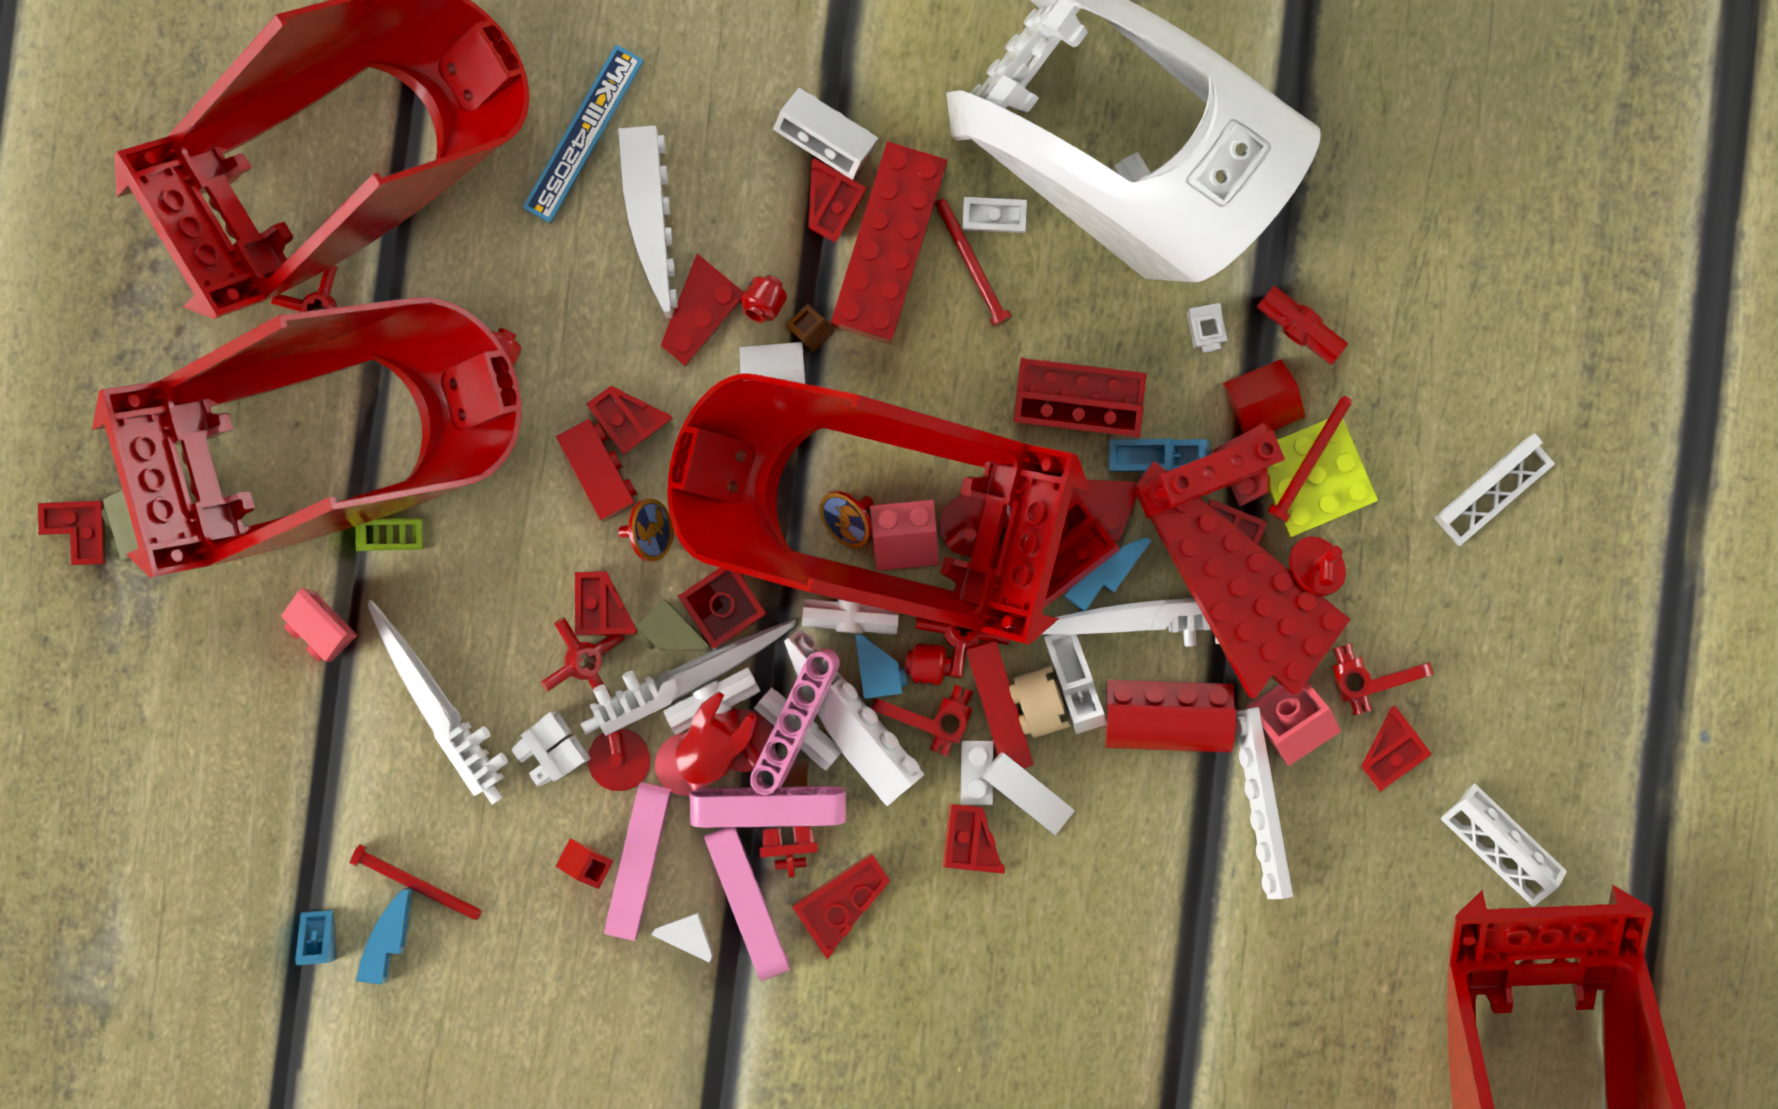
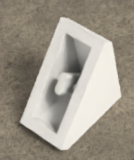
(687, 934)

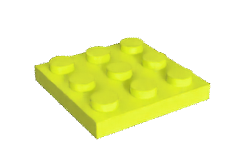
(1334, 485)

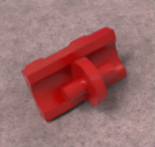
(803, 844)

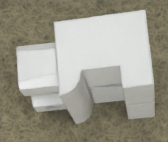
(540, 741)

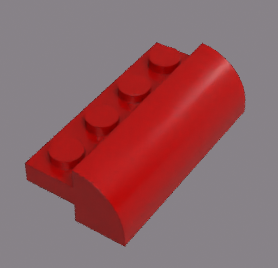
(1080, 397)
(1081, 549)
(1170, 716)

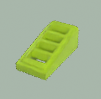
(416, 530)

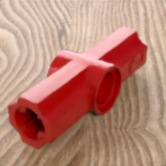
(1302, 325)

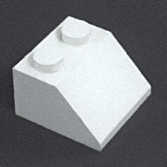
(774, 361)

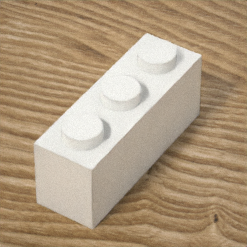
(825, 133)

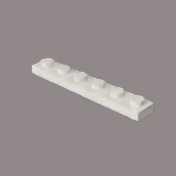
(1263, 804)

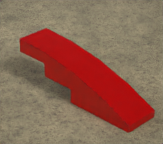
(998, 703)

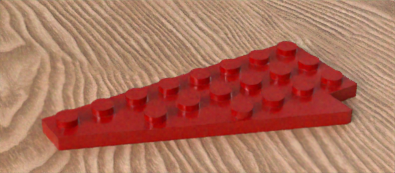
(1247, 597)

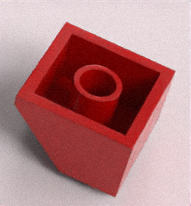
(722, 606)

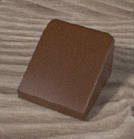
(810, 327)
(798, 774)

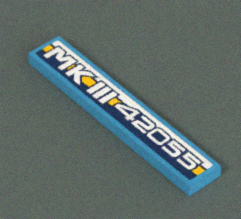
(583, 134)

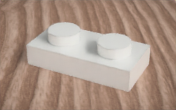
(994, 215)
(975, 760)

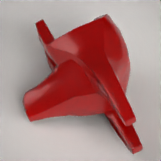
(712, 742)

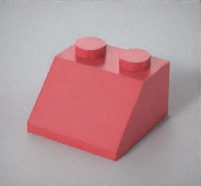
(904, 535)
(318, 625)
(1295, 722)

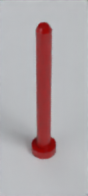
(975, 269)
(1306, 467)
(413, 882)

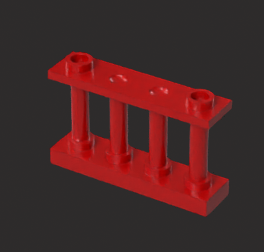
(1209, 474)

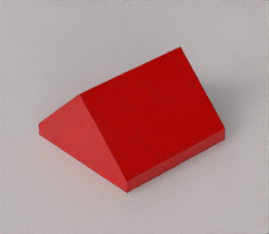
(1265, 396)

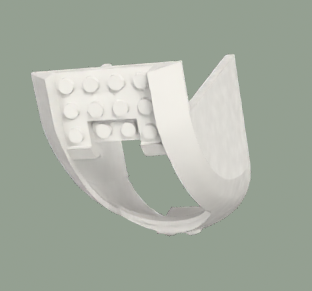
(1178, 217)

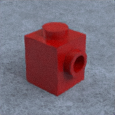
(584, 863)

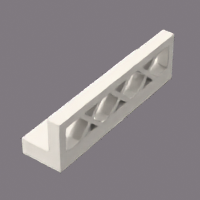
(1490, 479)
(1517, 844)

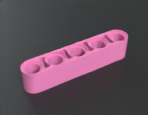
(784, 732)
(780, 808)
(637, 861)
(747, 903)

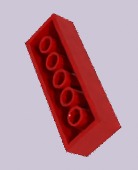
(889, 243)

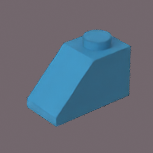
(878, 670)

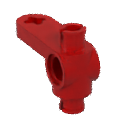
(1348, 664)
(955, 705)

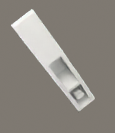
(647, 208)
(857, 729)

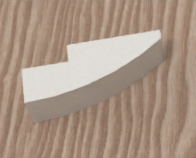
(1075, 682)
(1028, 793)

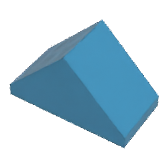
(316, 938)

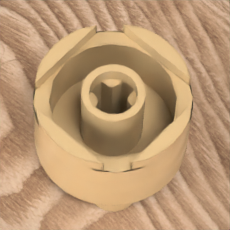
(1040, 703)

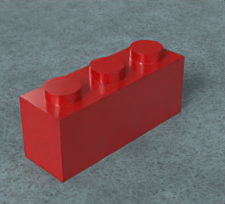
(597, 469)

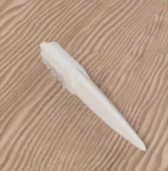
(1141, 616)
(673, 684)
(444, 719)

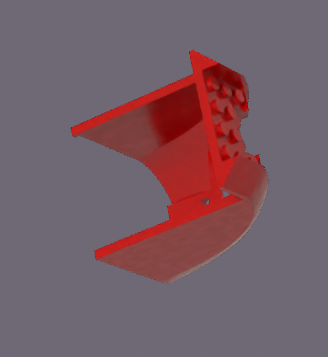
(438, 48)
(436, 348)
(767, 422)
(1608, 957)

